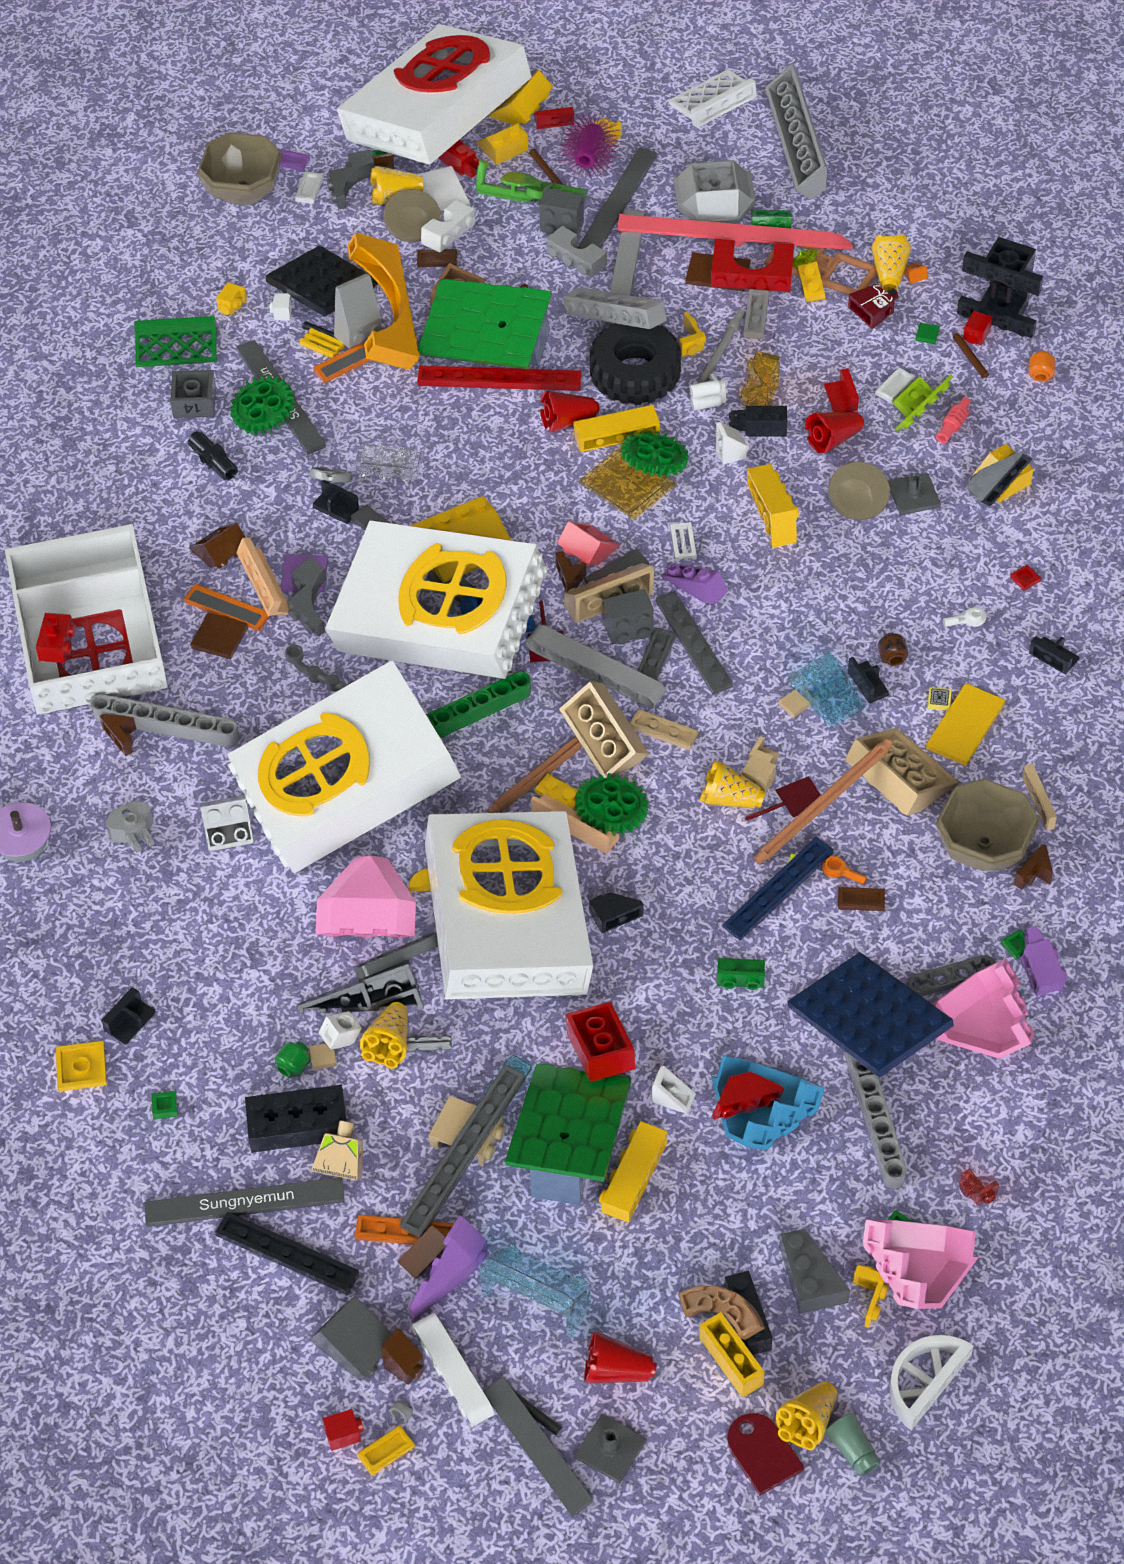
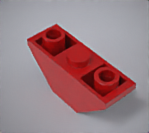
(746, 1094)

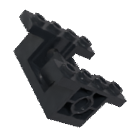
(1011, 282)

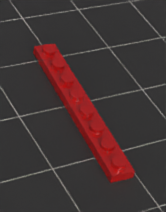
(499, 378)

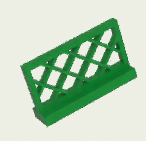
(175, 329)

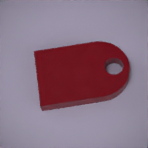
(762, 1453)

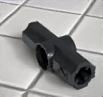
(212, 455)

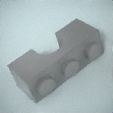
(564, 246)

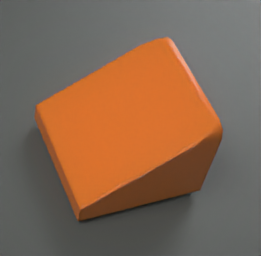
(915, 272)

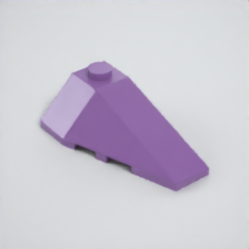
(460, 1258)

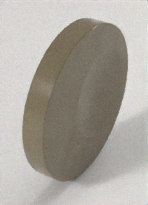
(408, 213)
(859, 491)

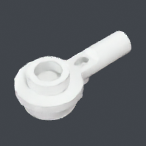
(972, 617)

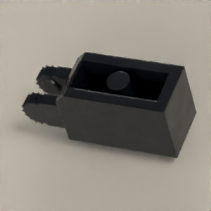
(760, 421)

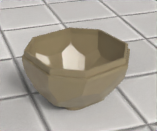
(240, 168)
(991, 815)

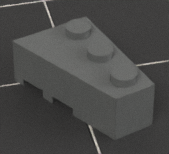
(810, 1273)

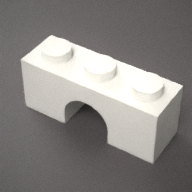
(457, 220)

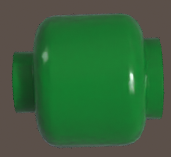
(292, 1059)

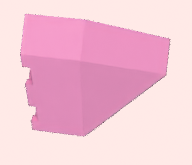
(367, 902)
(987, 1012)
(920, 1259)

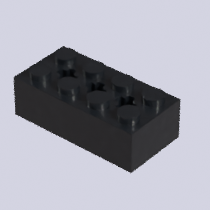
(293, 1117)

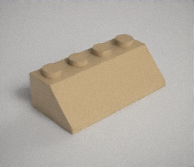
(589, 599)
(603, 730)

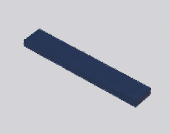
(778, 888)

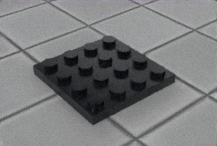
(314, 278)

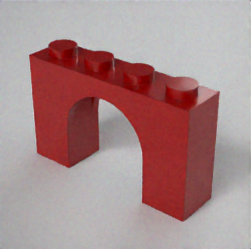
(773, 277)

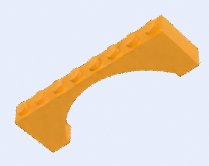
(383, 262)

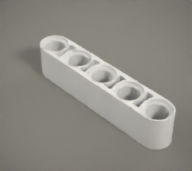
(454, 1370)

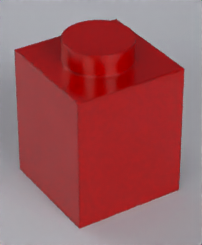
(977, 328)
(342, 1429)

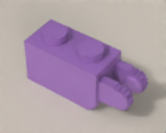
(1042, 963)

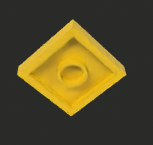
(81, 1066)

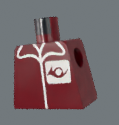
(873, 304)

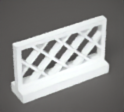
(715, 104)

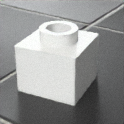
(281, 306)

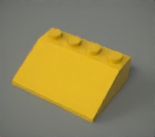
(471, 518)

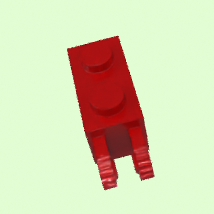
(461, 158)

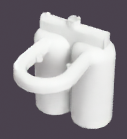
(708, 393)

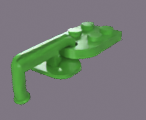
(534, 187)

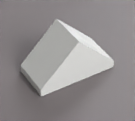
(671, 1091)

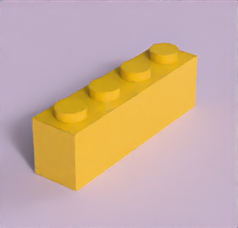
(614, 427)
(634, 1171)

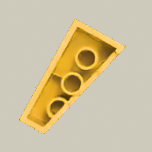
(773, 504)

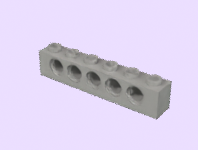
(615, 308)

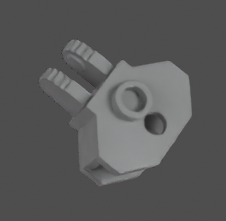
(131, 826)

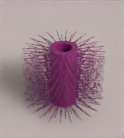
(589, 145)

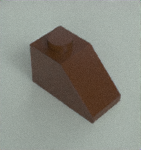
(402, 1357)

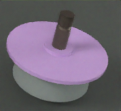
(23, 831)

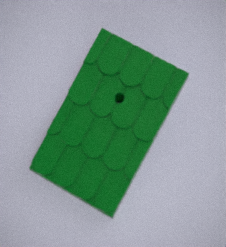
(487, 324)
(567, 1130)

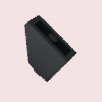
(614, 910)

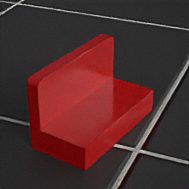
(554, 117)
(842, 393)

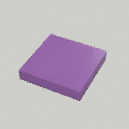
(292, 561)

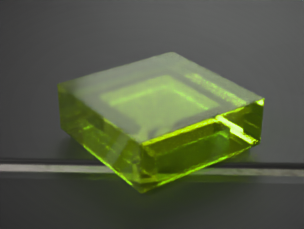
(804, 257)

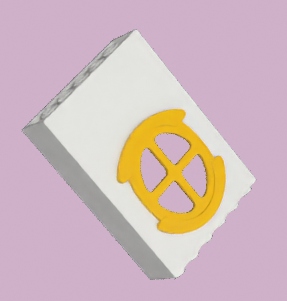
(381, 610)
(391, 767)
(509, 941)

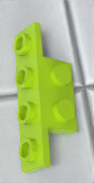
(915, 397)

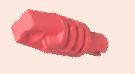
(954, 420)

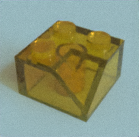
(762, 380)

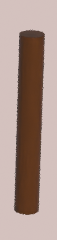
(544, 166)
(970, 355)

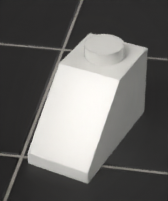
(730, 444)

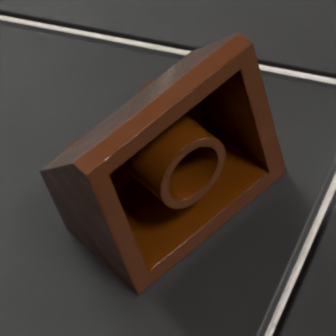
(219, 545)

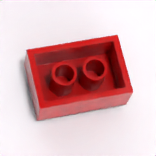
(600, 1041)

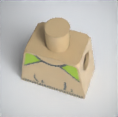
(340, 1153)

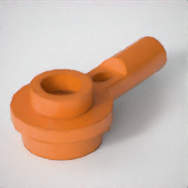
(835, 867)

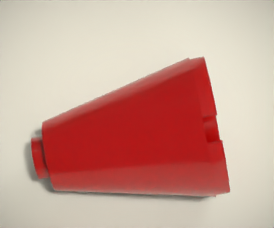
(564, 409)
(832, 428)
(616, 1362)

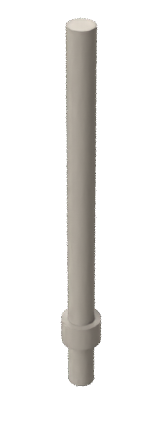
(732, 327)

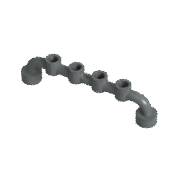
(295, 655)

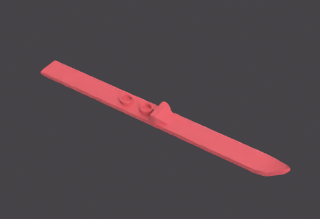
(737, 232)

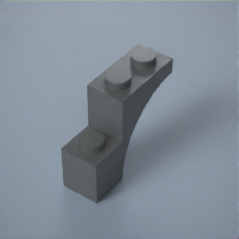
(343, 179)
(307, 580)

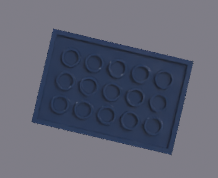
(870, 1014)

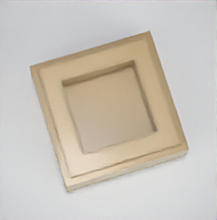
(794, 703)
(322, 1056)

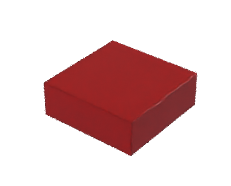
(1025, 577)

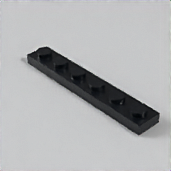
(287, 1253)

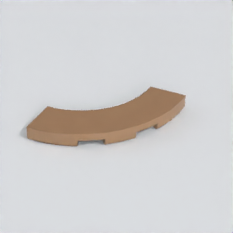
(719, 1299)

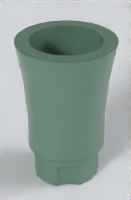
(853, 1444)

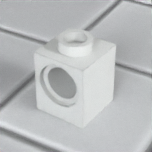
(340, 1030)

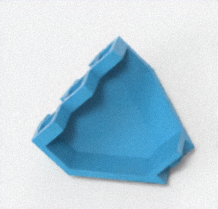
(766, 1124)

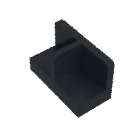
(336, 502)
(1053, 653)
(867, 680)
(127, 1017)

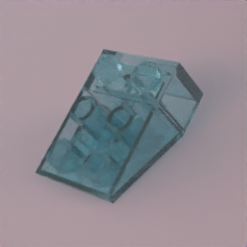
(827, 690)

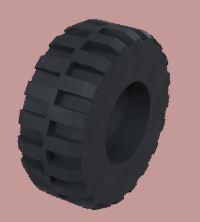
(635, 382)

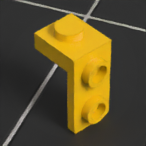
(695, 341)
(871, 1279)

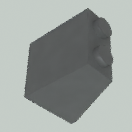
(353, 1338)

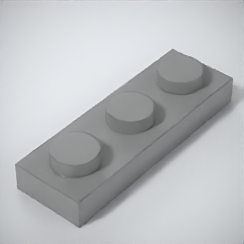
(756, 314)

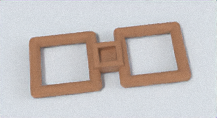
(827, 266)

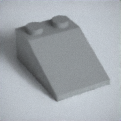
(356, 311)

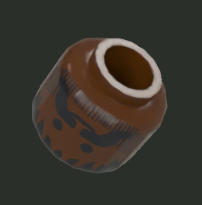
(893, 649)

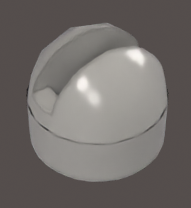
(401, 1407)

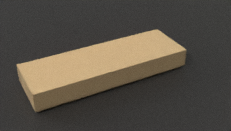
(664, 729)
(1039, 797)

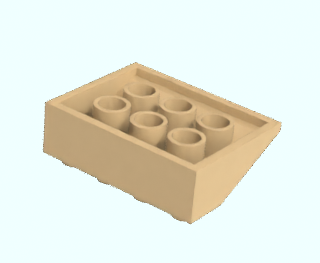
(905, 773)

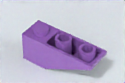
(699, 582)

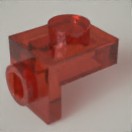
(973, 1187)

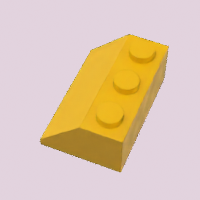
(524, 101)

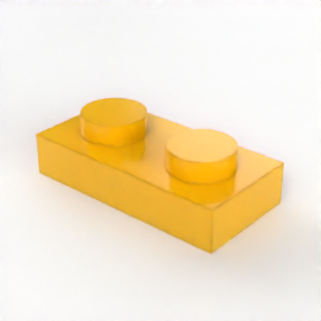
(811, 282)
(557, 790)

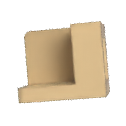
(762, 752)
(760, 772)

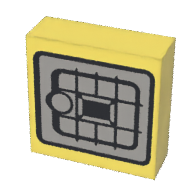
(939, 698)

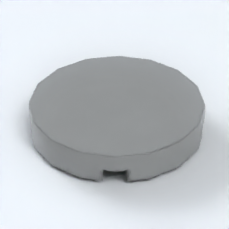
(330, 475)

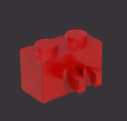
(55, 637)

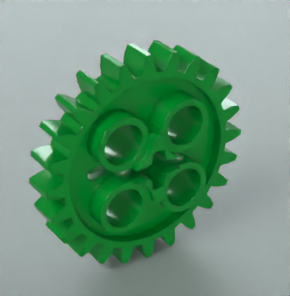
(262, 405)
(654, 453)
(611, 804)

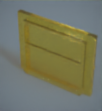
(625, 487)

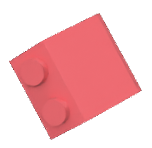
(586, 543)

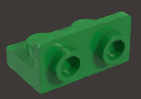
(772, 218)
(741, 973)

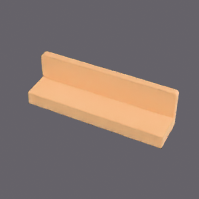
(262, 578)
(577, 828)

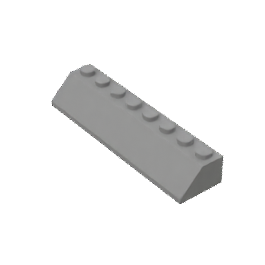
(797, 133)

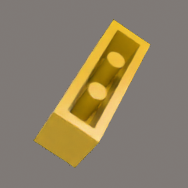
(731, 1355)

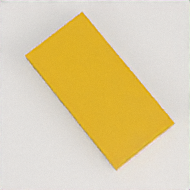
(965, 724)

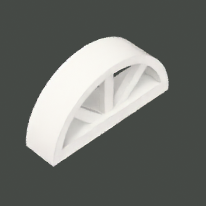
(943, 1376)

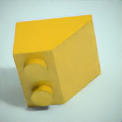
(505, 144)
(1021, 481)

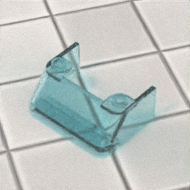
(538, 1282)

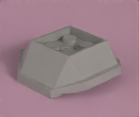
(714, 192)

